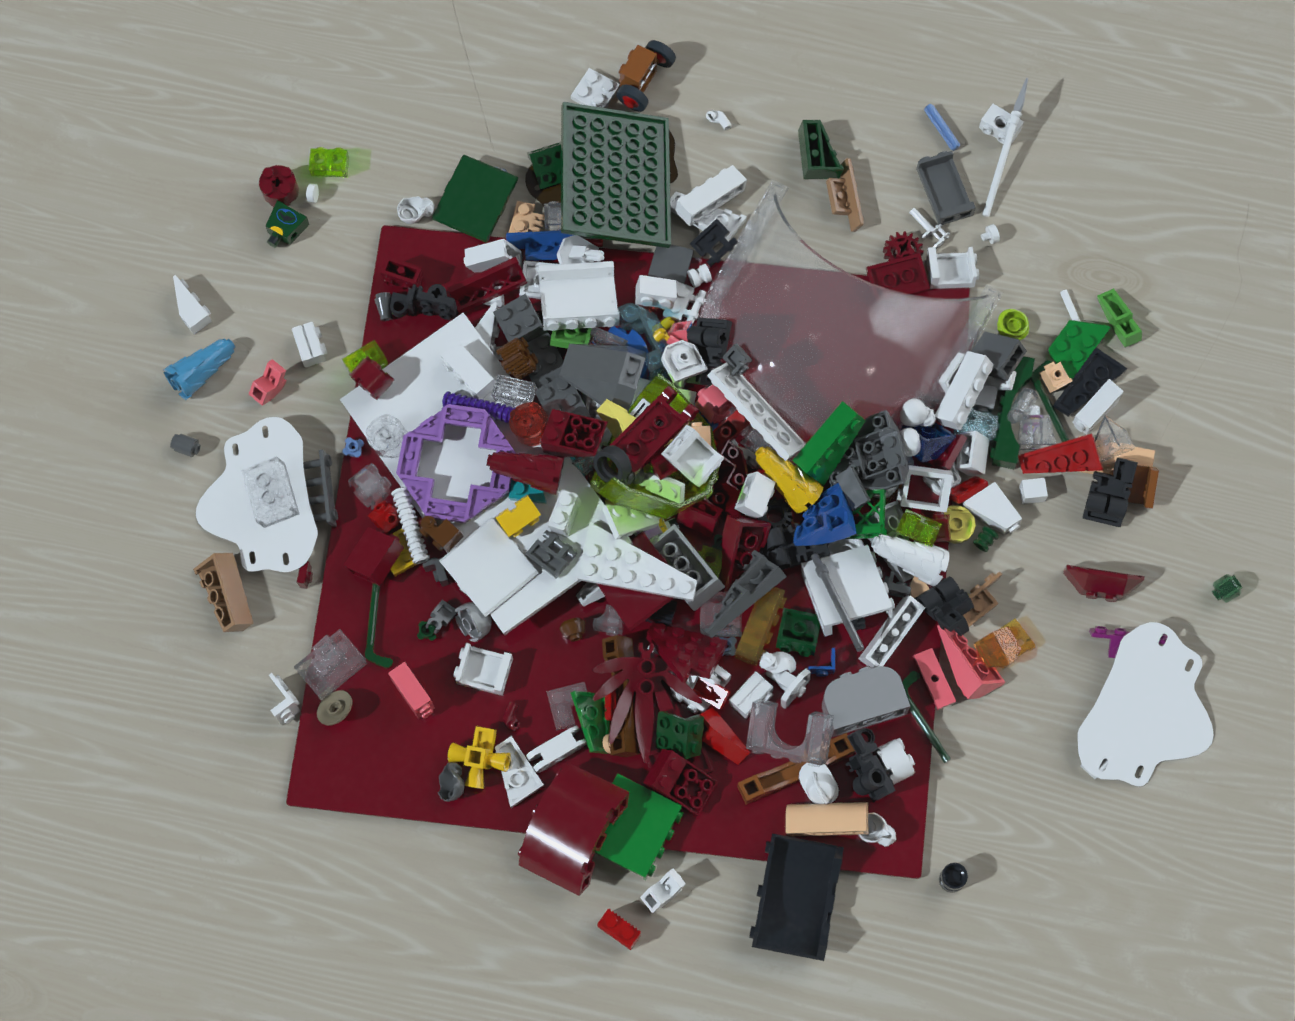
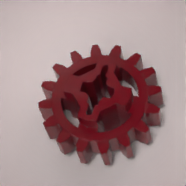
(899, 243)

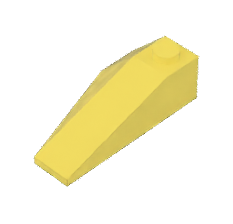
(618, 420)

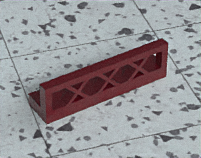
(486, 282)

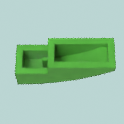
(1120, 318)

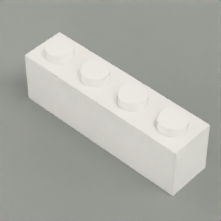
(710, 195)
(964, 390)
(892, 632)

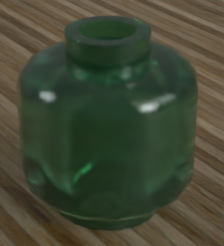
(1226, 588)

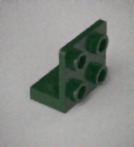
(547, 164)

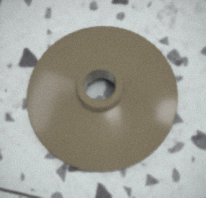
(334, 708)

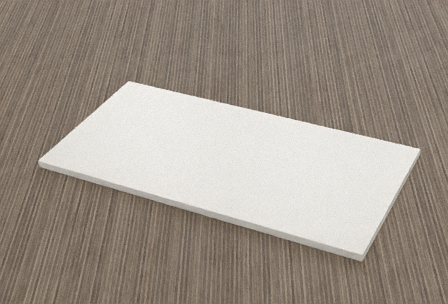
(459, 462)

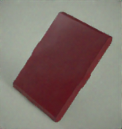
(634, 605)

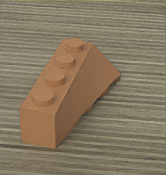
(225, 591)

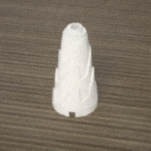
(914, 557)

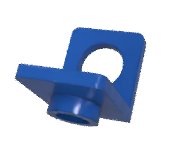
(823, 671)

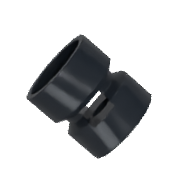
(953, 877)

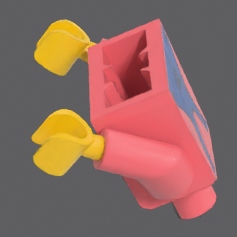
(676, 333)

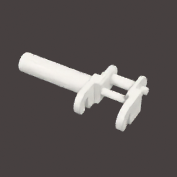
(929, 228)

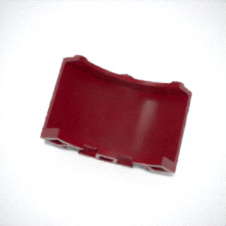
(571, 827)

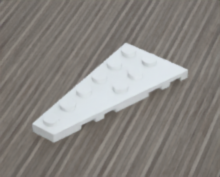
(627, 567)

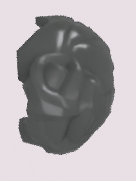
(451, 782)

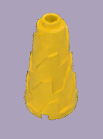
(790, 479)

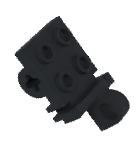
(430, 303)
(711, 341)
(1108, 496)
(783, 552)
(947, 605)
(870, 770)

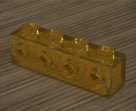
(759, 625)

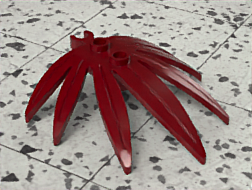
(644, 678)

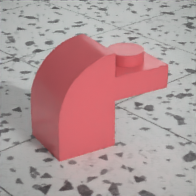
(269, 384)

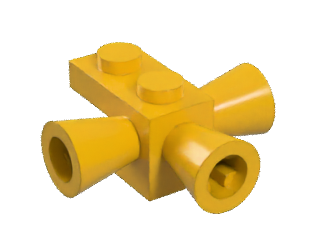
(479, 756)

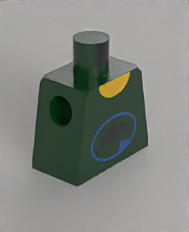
(285, 224)

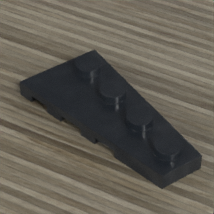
(1088, 381)

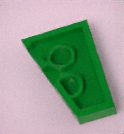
(592, 719)

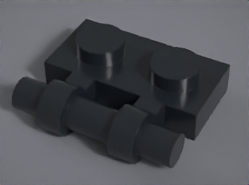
(711, 238)

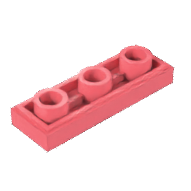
(930, 667)

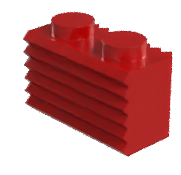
(619, 929)

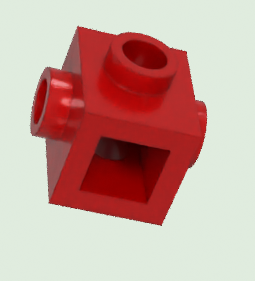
(385, 516)

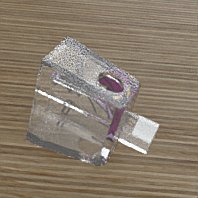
(1035, 431)

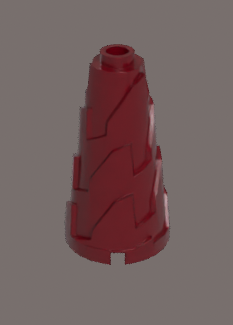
(539, 470)

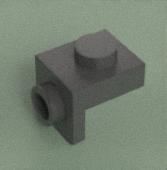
(737, 359)

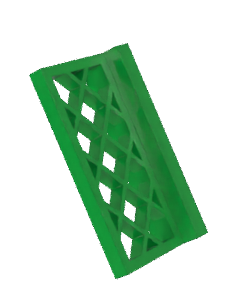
(870, 530)

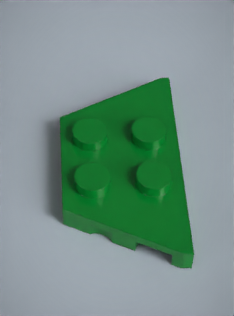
(1076, 344)

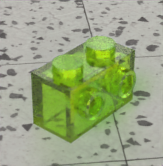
(371, 350)

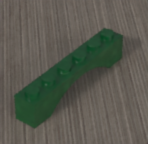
(1006, 446)

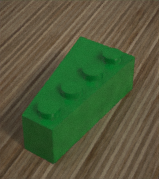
(829, 443)

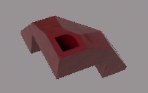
(730, 480)

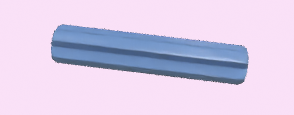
(942, 127)

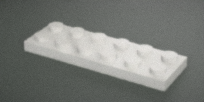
(757, 411)

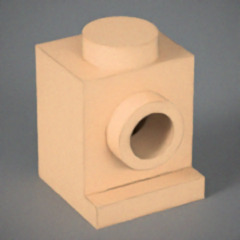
(1052, 382)

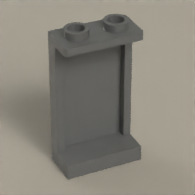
(944, 188)

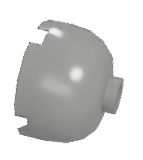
(472, 621)

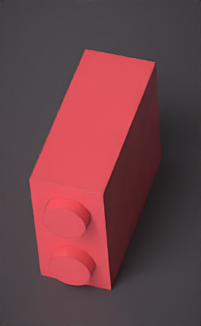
(412, 691)

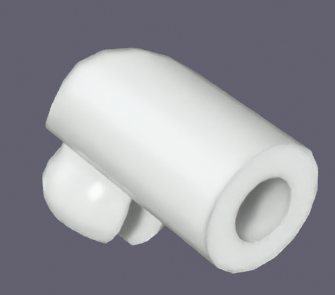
(718, 117)

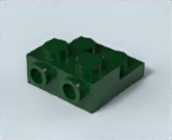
(798, 632)

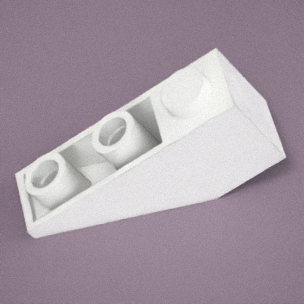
(190, 311)
(488, 327)

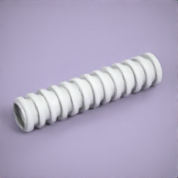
(410, 525)

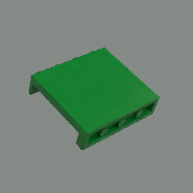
(641, 829)

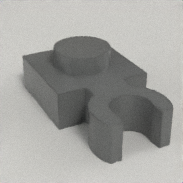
(441, 616)

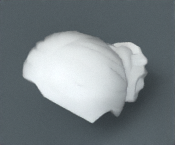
(414, 208)
(916, 413)
(910, 441)
(777, 662)
(879, 831)

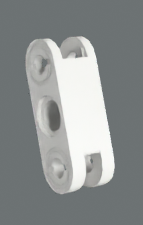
(556, 749)

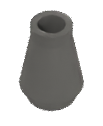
(383, 303)

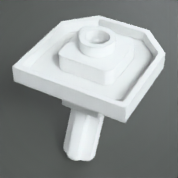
(578, 250)
(682, 362)
(792, 685)

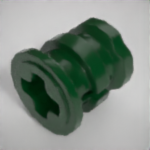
(985, 539)

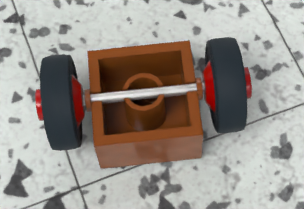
(640, 71)

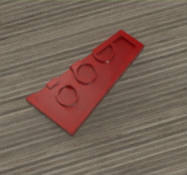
(1067, 456)

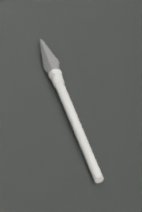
(1014, 120)

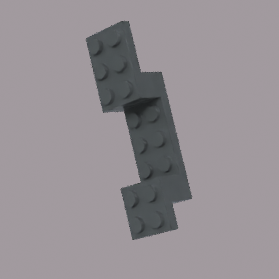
(521, 320)

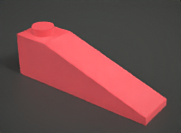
(968, 668)

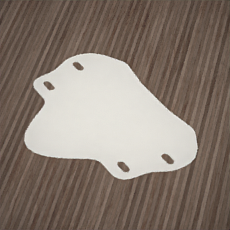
(228, 510)
(1145, 709)

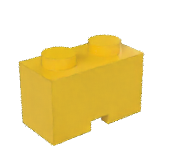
(514, 520)

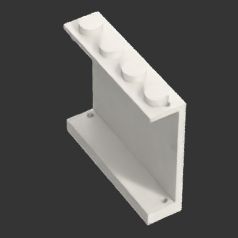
(578, 295)
(856, 583)

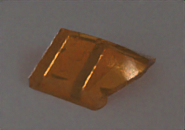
(998, 648)

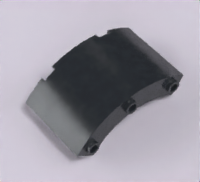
(797, 897)

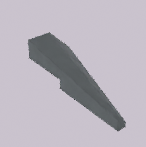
(755, 582)

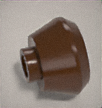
(573, 629)

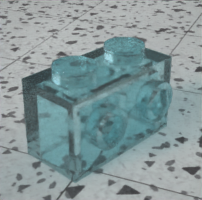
(982, 422)

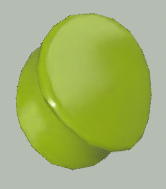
(1013, 324)

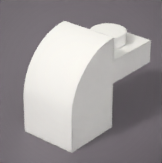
(663, 891)

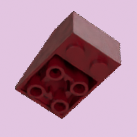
(572, 435)
(680, 781)

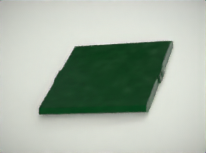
(475, 198)

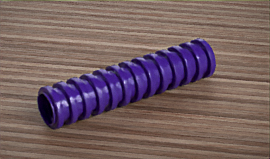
(495, 411)

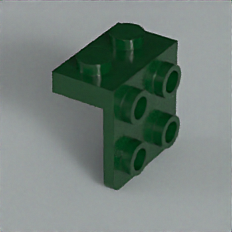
(680, 734)

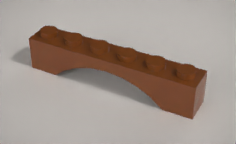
(788, 773)

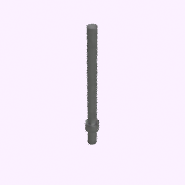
(823, 572)

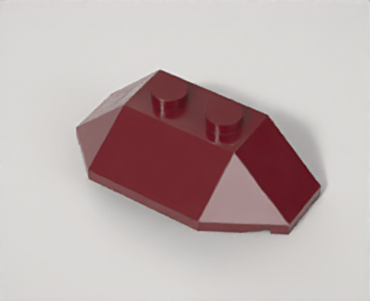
(1102, 583)

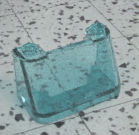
(646, 322)

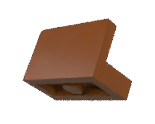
(1144, 486)

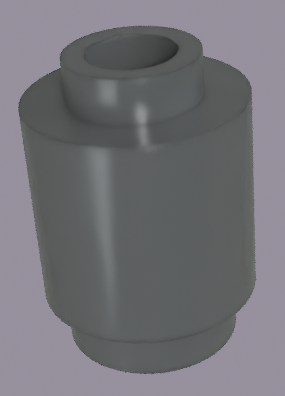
(185, 445)

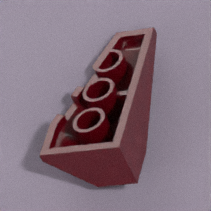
(740, 539)

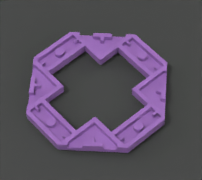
(433, 430)

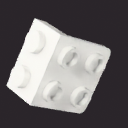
(288, 708)

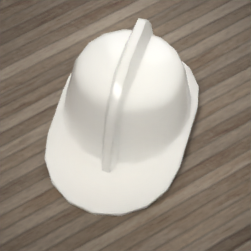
(818, 784)

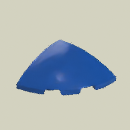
(827, 520)

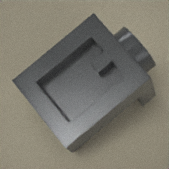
(439, 573)
(897, 589)

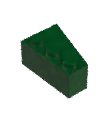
(816, 152)

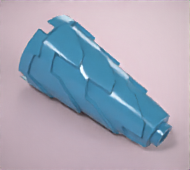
(193, 371)

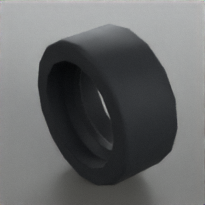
(619, 457)

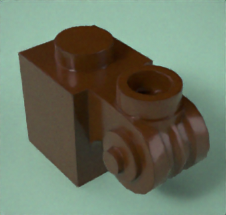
(444, 535)

